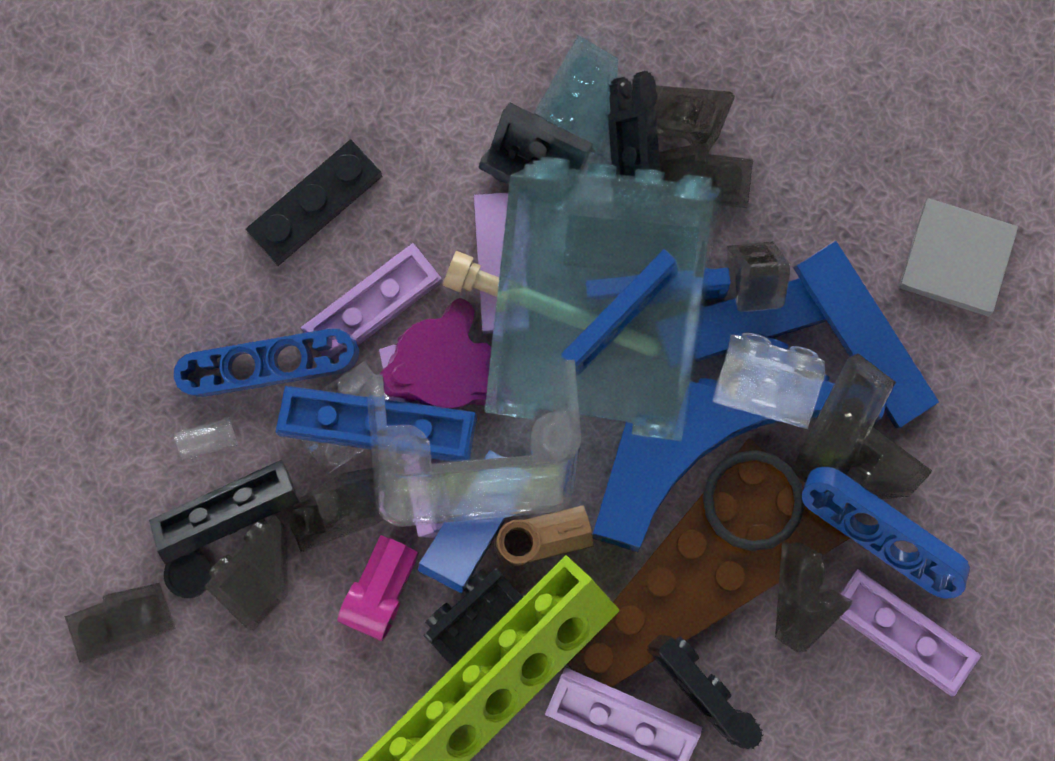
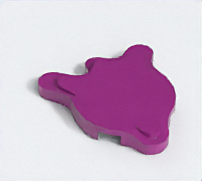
(440, 362)

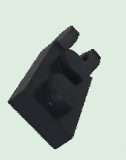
(633, 124)
(705, 692)

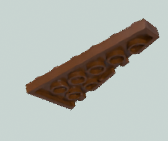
(698, 574)

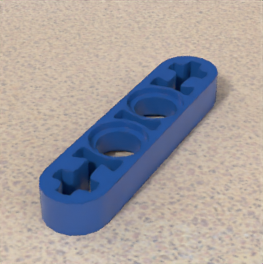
(266, 363)
(932, 567)

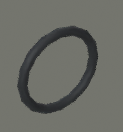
(728, 536)

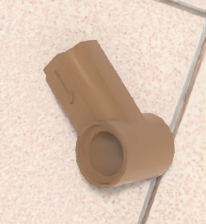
(548, 535)

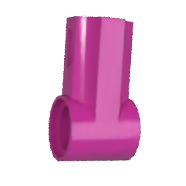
(376, 595)

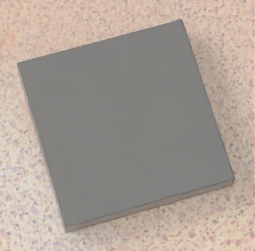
(958, 257)

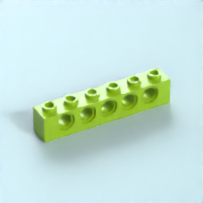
(501, 670)

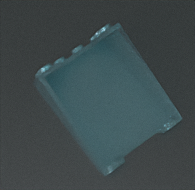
(566, 256)

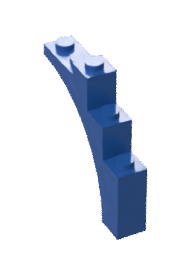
(651, 466)

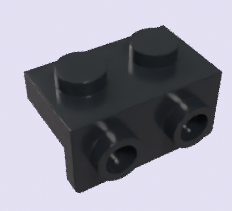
(525, 139)
(460, 628)

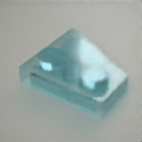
(581, 94)

